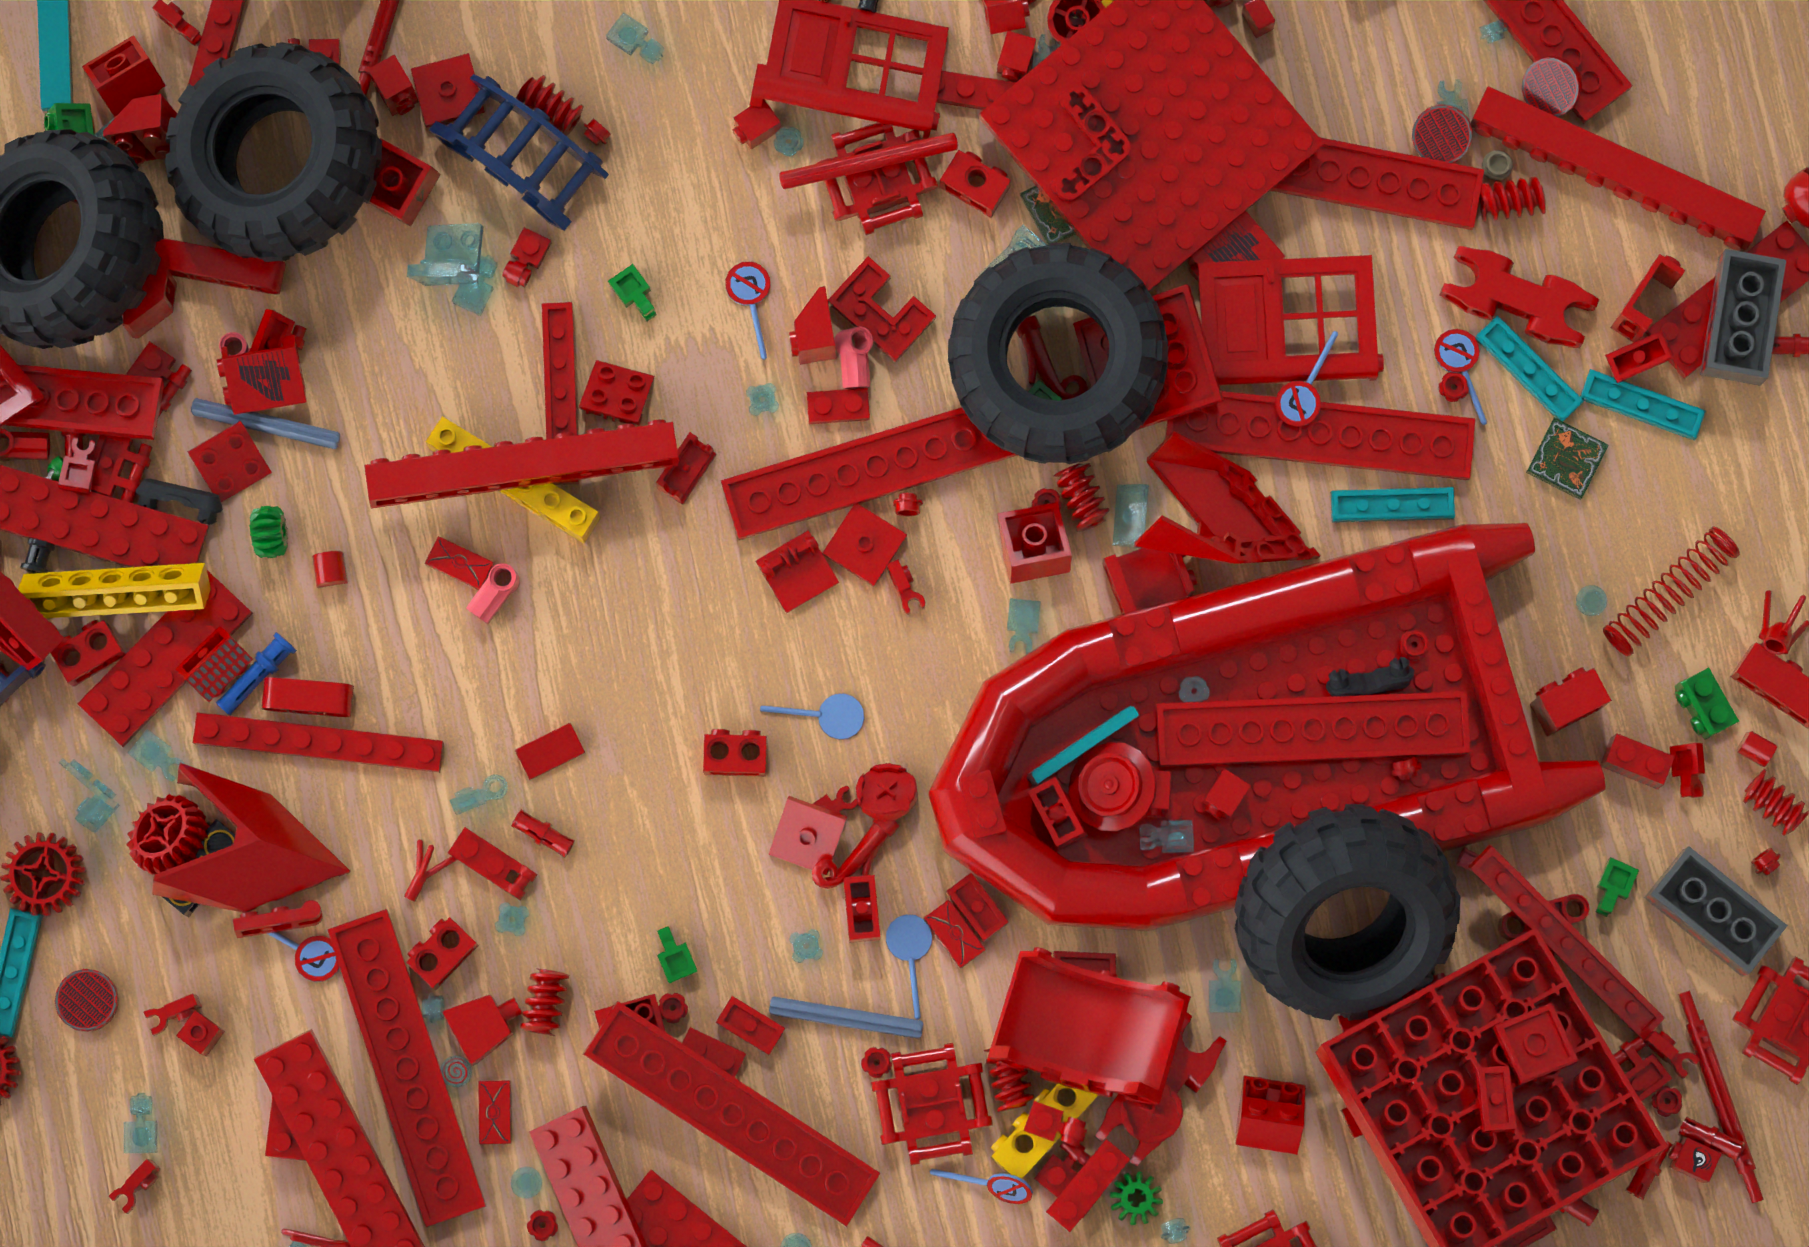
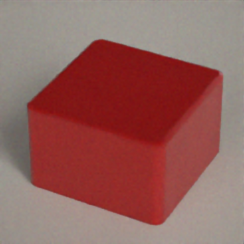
(1258, 17)

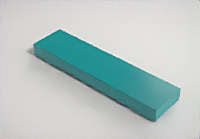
(54, 52)
(1529, 369)
(1642, 404)
(1392, 505)
(1082, 745)
(15, 965)

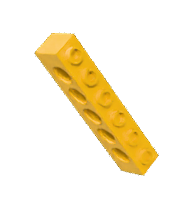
(543, 500)
(117, 590)
(1021, 1163)

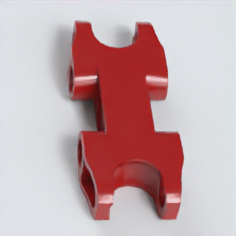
(1500, 290)
(1186, 1069)

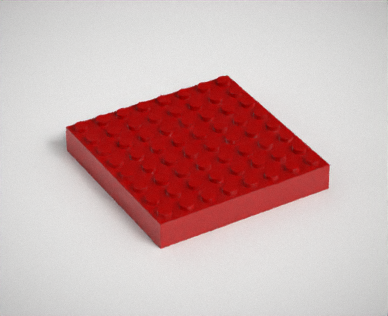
(1199, 124)
(1418, 1103)

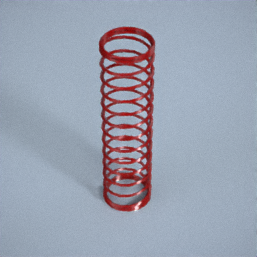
(1620, 641)

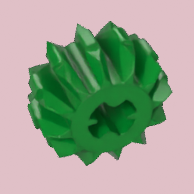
(268, 532)
(1142, 1206)

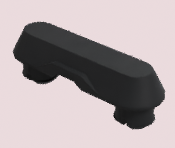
(154, 490)
(1381, 680)

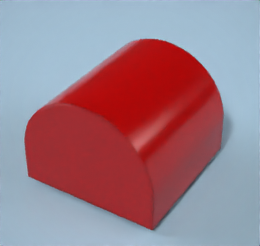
(329, 568)
(1756, 748)

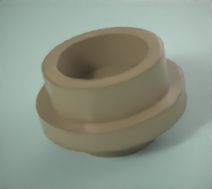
(1497, 165)

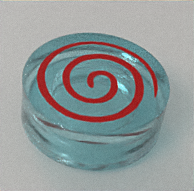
(456, 1071)

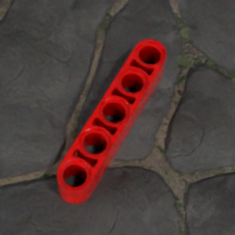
(220, 266)

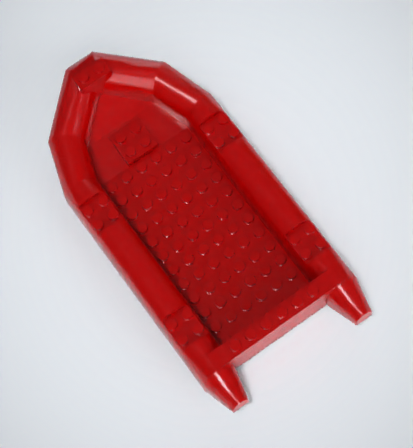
(1250, 644)

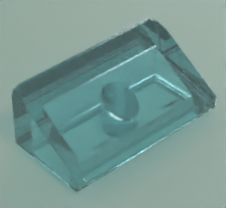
(1130, 514)

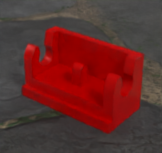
(692, 463)

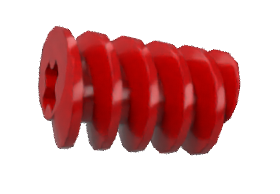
(542, 97)
(1511, 198)
(1081, 496)
(1775, 803)
(544, 1001)
(1010, 1085)

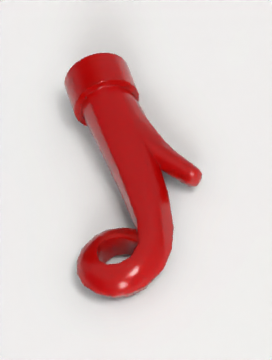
(1039, 361)
(862, 855)

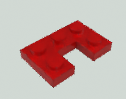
(856, 305)

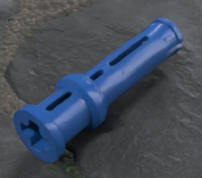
(265, 663)

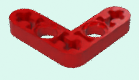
(1099, 152)

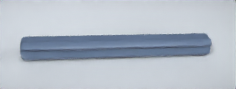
(266, 424)
(846, 1017)

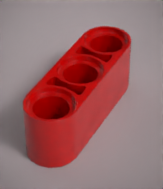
(307, 697)
(1559, 904)

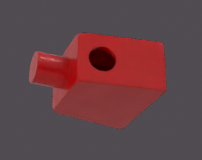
(482, 1025)

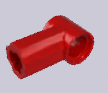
(25, 445)

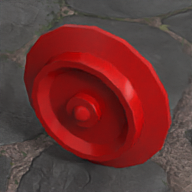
(1112, 786)

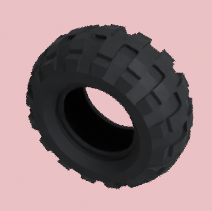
(221, 112)
(113, 243)
(1073, 427)
(1340, 854)

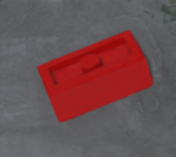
(1639, 356)
(550, 751)

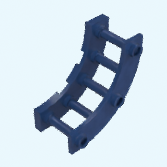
(500, 167)

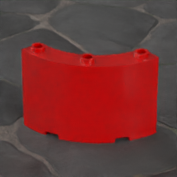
(1089, 1028)

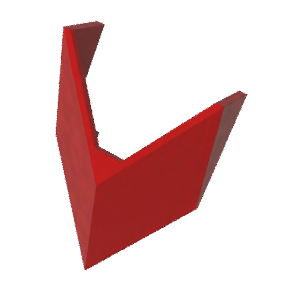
(1230, 510)
(268, 858)

